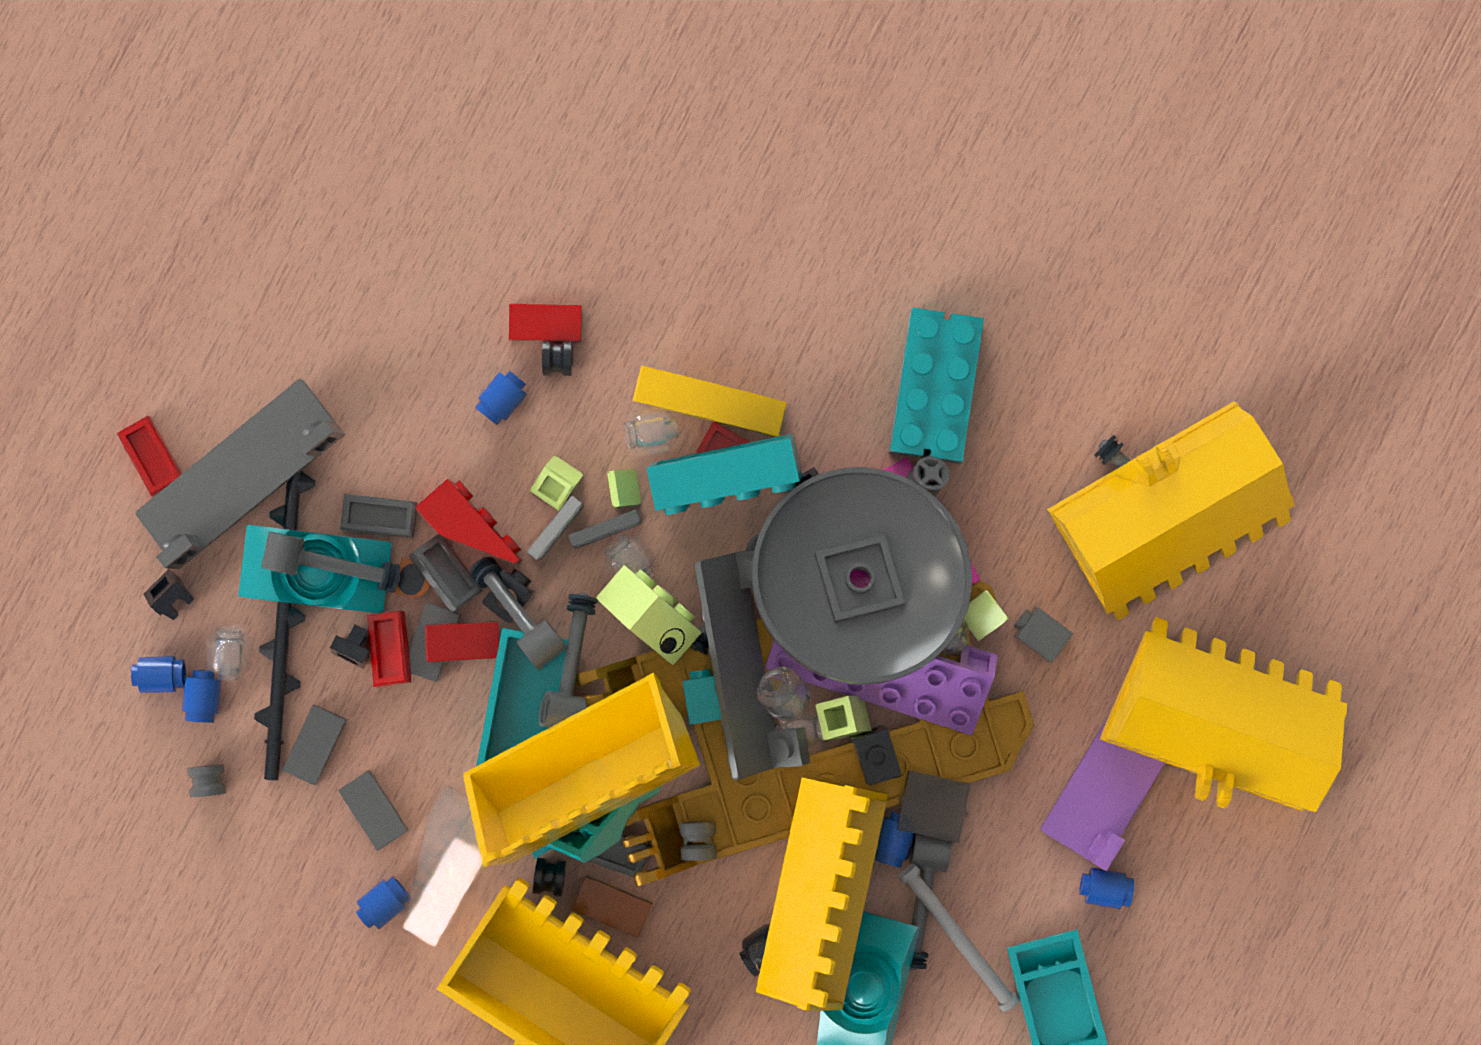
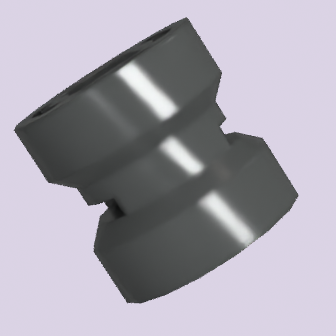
(694, 832)

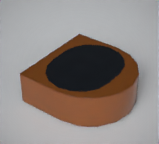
(412, 581)

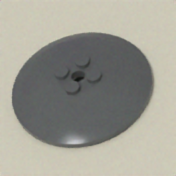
(871, 525)

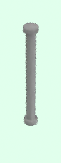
(1006, 998)

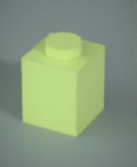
(843, 718)

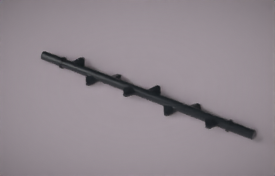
(277, 649)

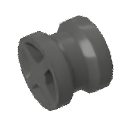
(931, 470)
(206, 780)

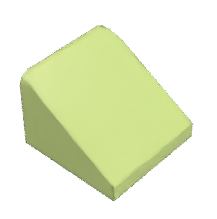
(556, 482)
(624, 488)
(984, 615)

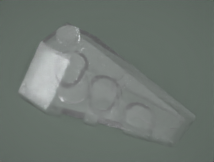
(445, 866)

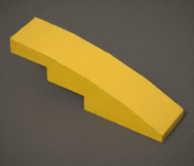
(709, 401)

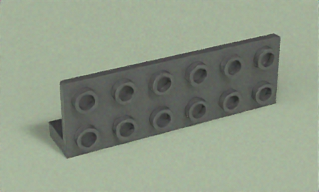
(238, 474)
(739, 667)

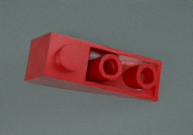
(456, 518)

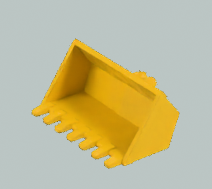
(1174, 508)
(1229, 721)
(577, 771)
(821, 895)
(554, 984)

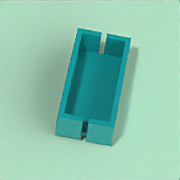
(936, 385)
(723, 473)
(516, 696)

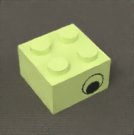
(650, 613)

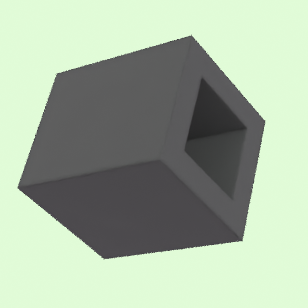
(1041, 633)

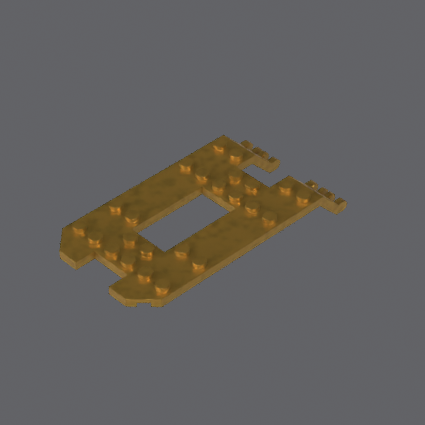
(763, 805)

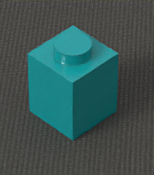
(701, 697)

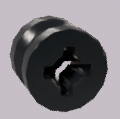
(557, 357)
(549, 877)

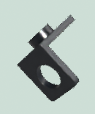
(516, 582)
(876, 755)

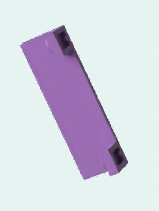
(938, 693)
(1101, 800)

